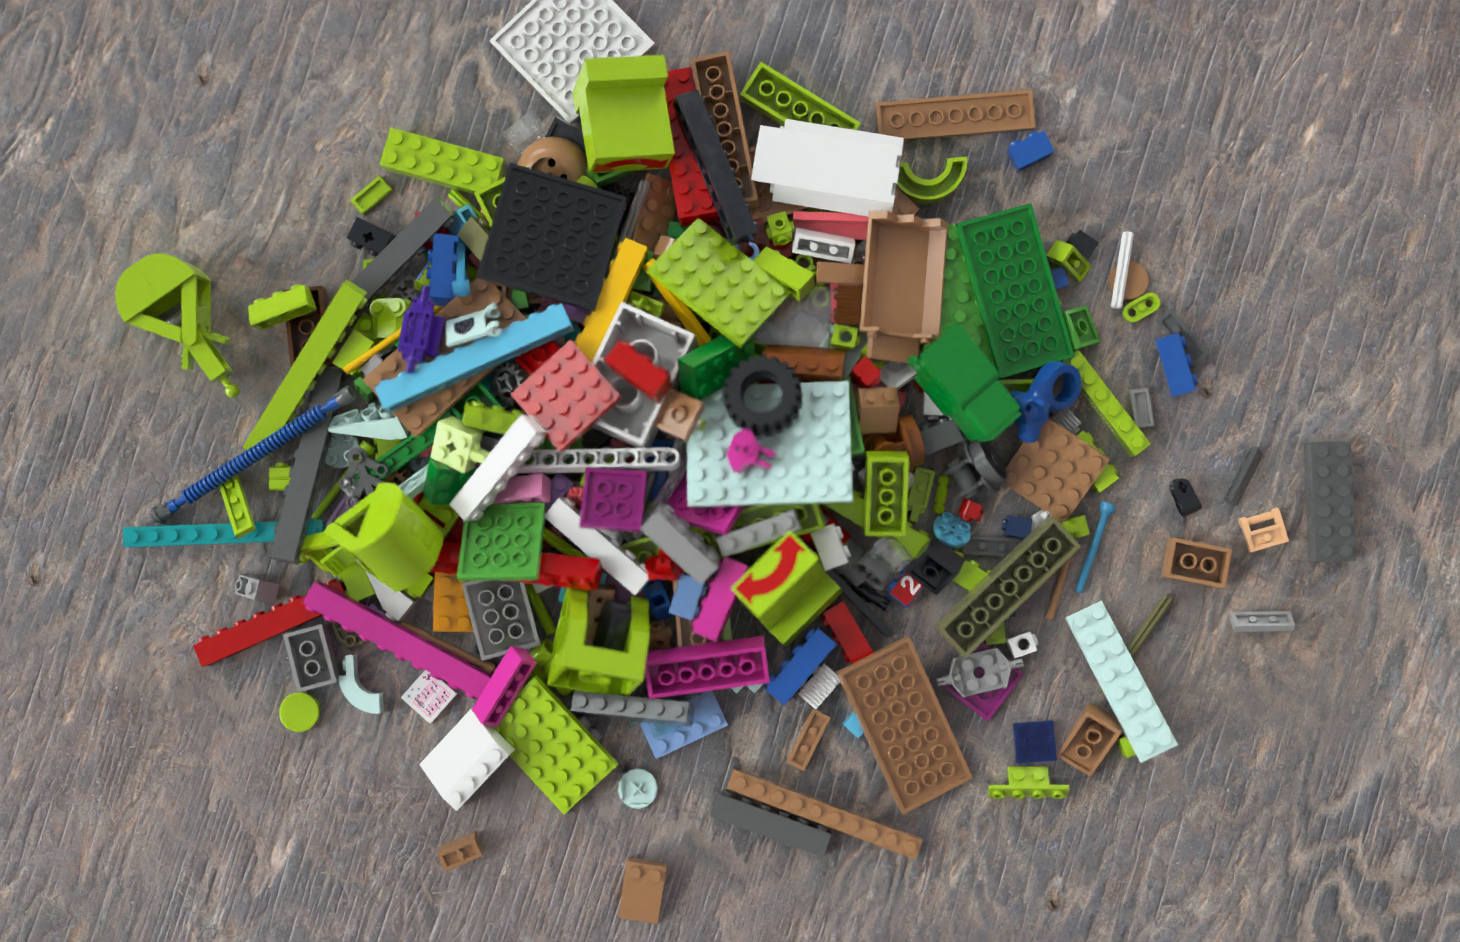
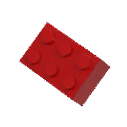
(639, 371)

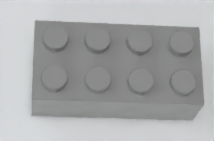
(681, 543)

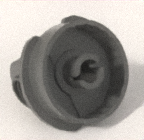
(986, 462)

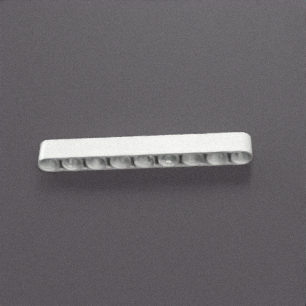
(600, 456)

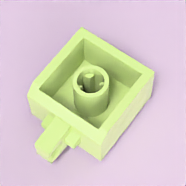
(458, 445)

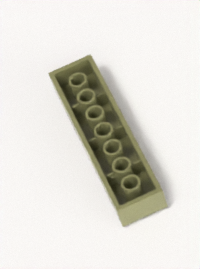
(1007, 586)

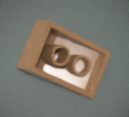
(1090, 739)
(642, 890)

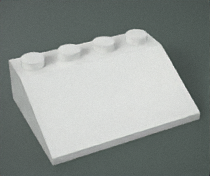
(465, 759)

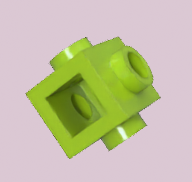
(779, 228)

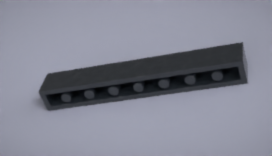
(715, 168)

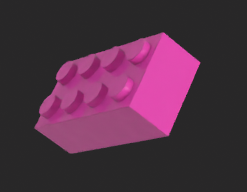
(720, 601)

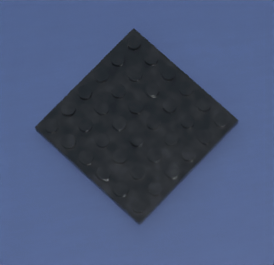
(551, 237)

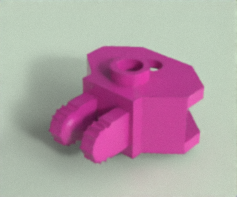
(749, 452)

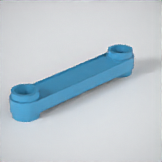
(461, 285)

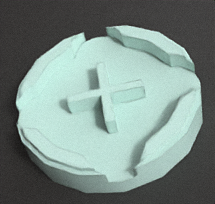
(638, 788)

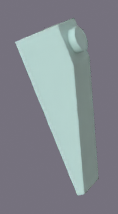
(370, 422)

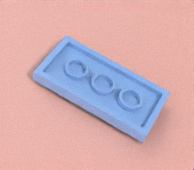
(706, 720)

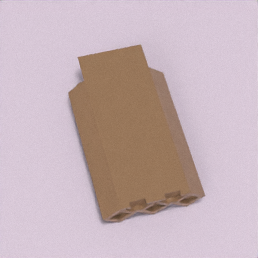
(902, 284)

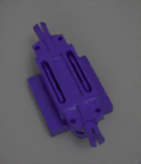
(420, 332)

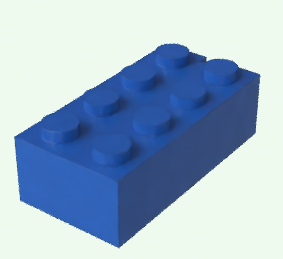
(800, 665)

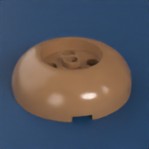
(568, 156)

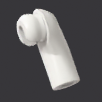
(1038, 518)

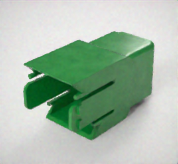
(965, 385)

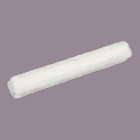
(1122, 270)

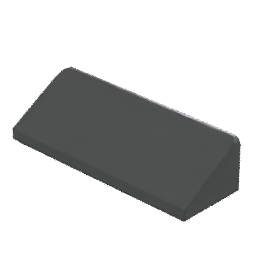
(1243, 476)

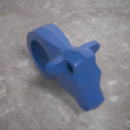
(1039, 399)

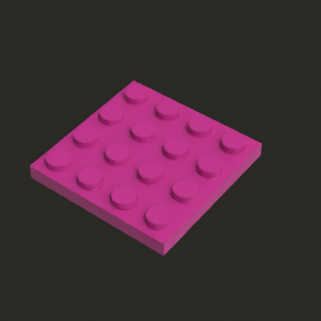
(707, 518)

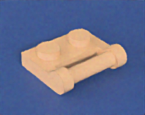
(1265, 536)

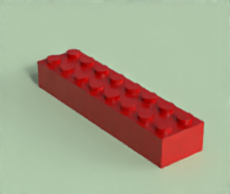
(688, 184)

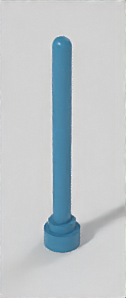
(1106, 512)

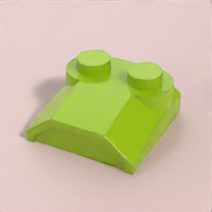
(387, 316)

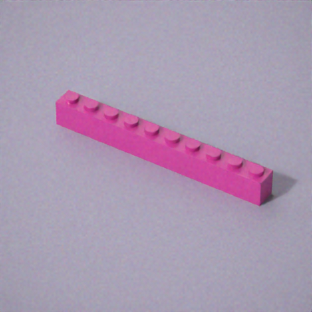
(397, 639)

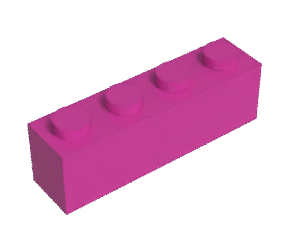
(504, 686)

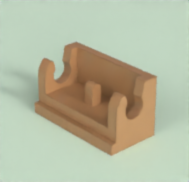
(459, 851)

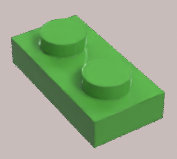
(364, 390)

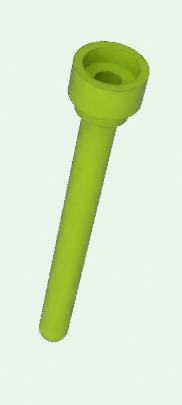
(369, 448)

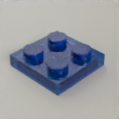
(1034, 741)

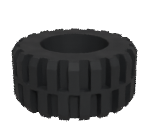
(758, 370)

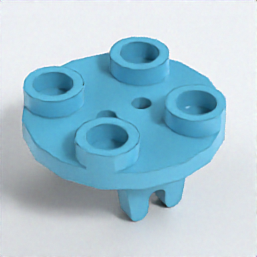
(951, 530)

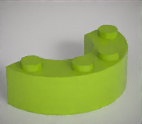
(934, 190)

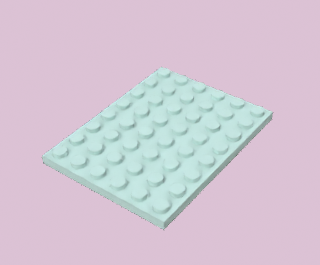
(809, 460)

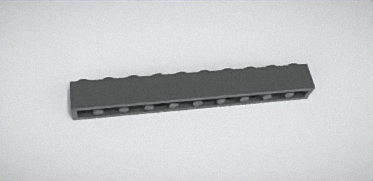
(306, 473)

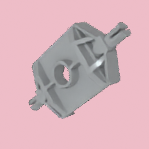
(995, 676)

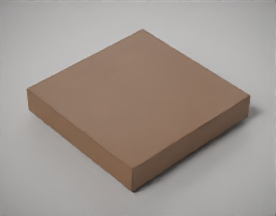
(679, 414)

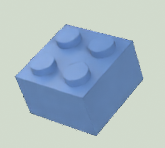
(687, 597)

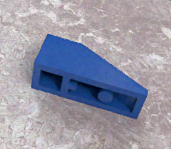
(658, 599)

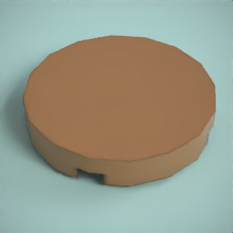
(1136, 281)

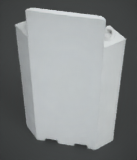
(828, 167)

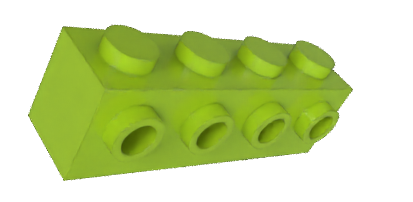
(490, 418)

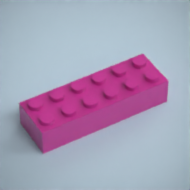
(706, 667)

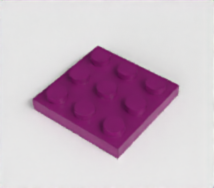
(613, 499)
(987, 702)

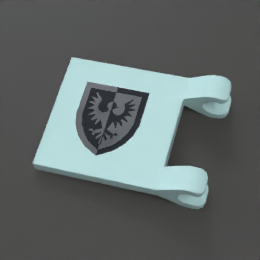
(472, 326)

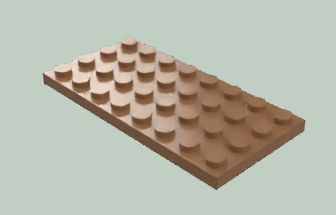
(426, 411)
(904, 725)

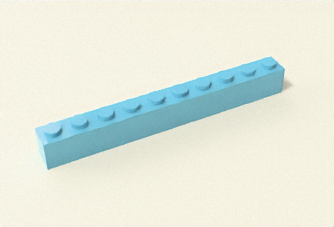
(474, 358)

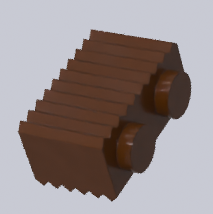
(848, 304)

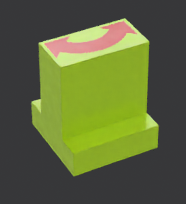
(624, 113)
(786, 588)

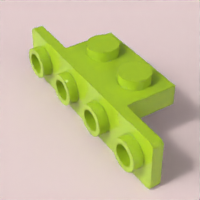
(1028, 783)

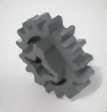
(507, 382)

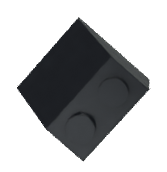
(935, 565)

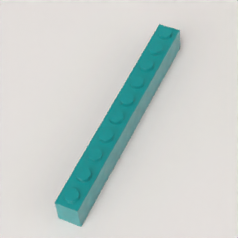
(204, 534)

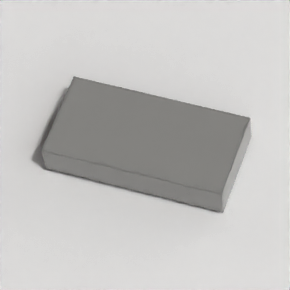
(1141, 407)

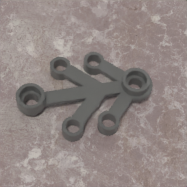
(366, 480)

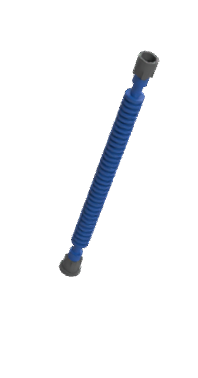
(252, 455)

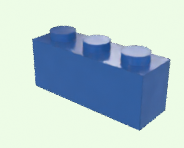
(1176, 364)

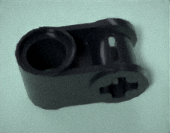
(1186, 499)

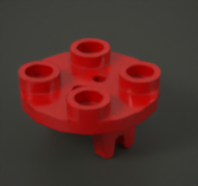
(662, 567)

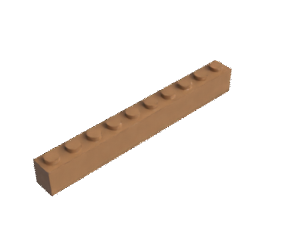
(824, 813)

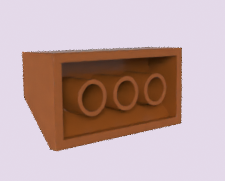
(811, 363)

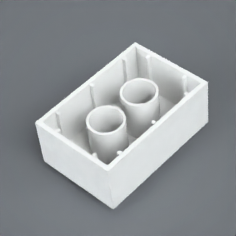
(664, 343)

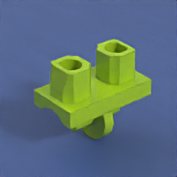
(646, 305)

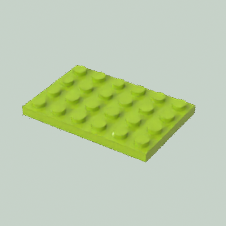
(719, 282)
(553, 746)

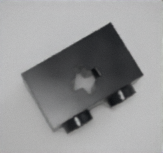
(362, 230)

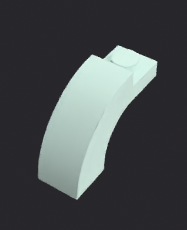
(355, 691)

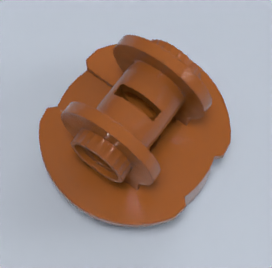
(905, 438)

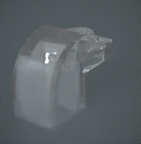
(892, 553)

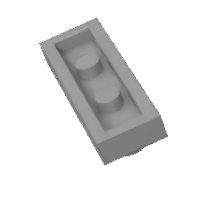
(1262, 621)

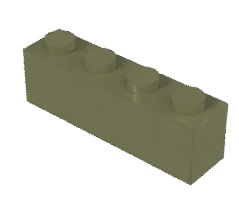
(475, 235)

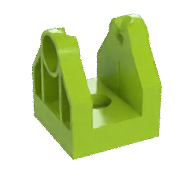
(593, 668)

